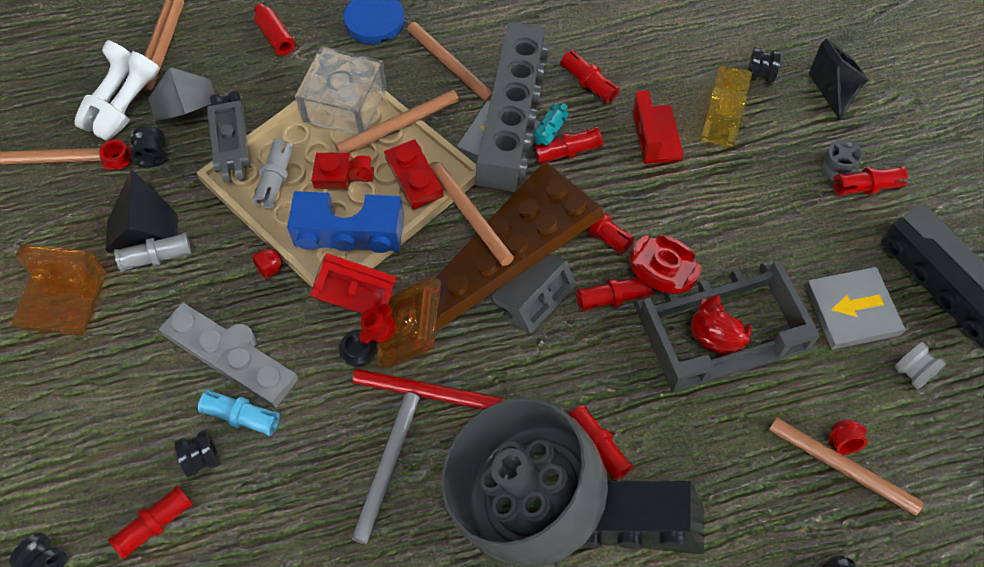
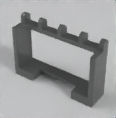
(701, 370)

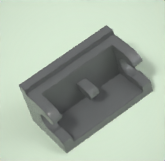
(535, 292)

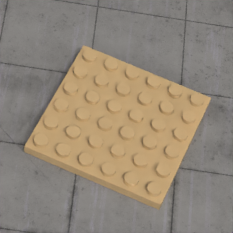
(308, 139)

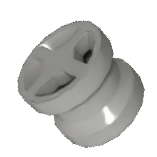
(919, 365)

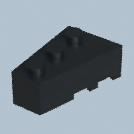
(651, 517)

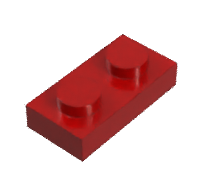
(413, 174)

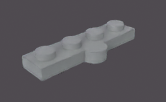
(230, 353)

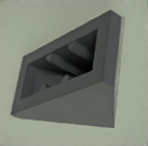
(180, 95)

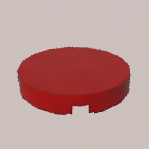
(664, 264)

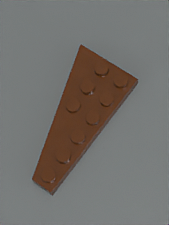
(531, 225)

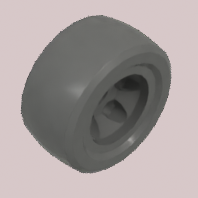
(497, 464)

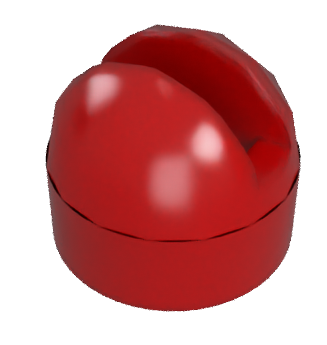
(267, 262)

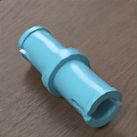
(238, 412)

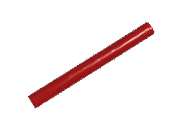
(424, 389)

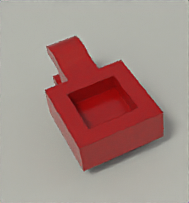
(336, 170)

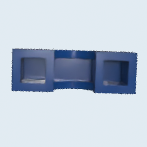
(373, 228)

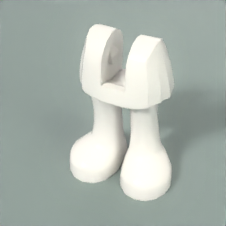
(96, 111)

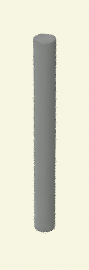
(385, 468)

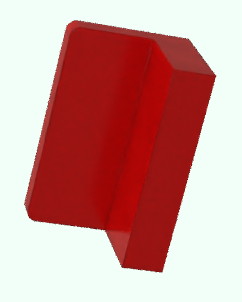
(656, 130)

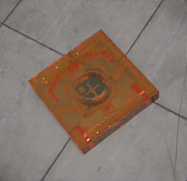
(415, 320)

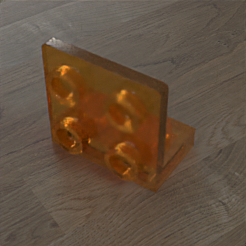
(59, 291)

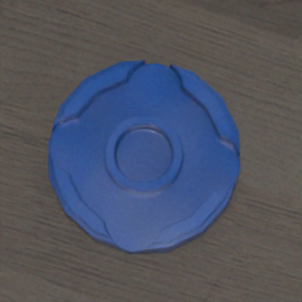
(374, 20)

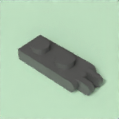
(228, 139)

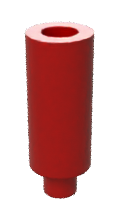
(274, 30)

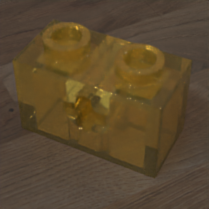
(726, 106)

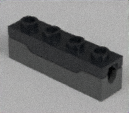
(941, 266)

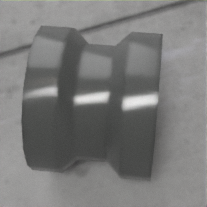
(841, 152)

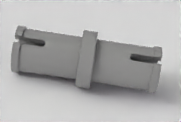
(273, 174)
(152, 252)

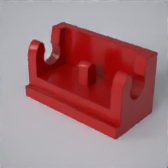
(351, 284)

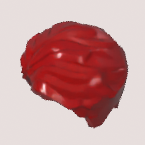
(717, 329)

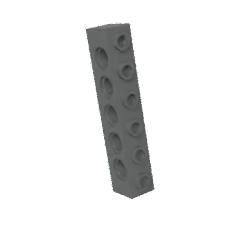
(511, 108)

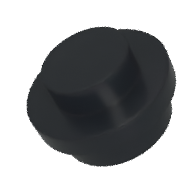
(355, 351)

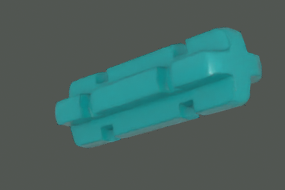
(551, 124)

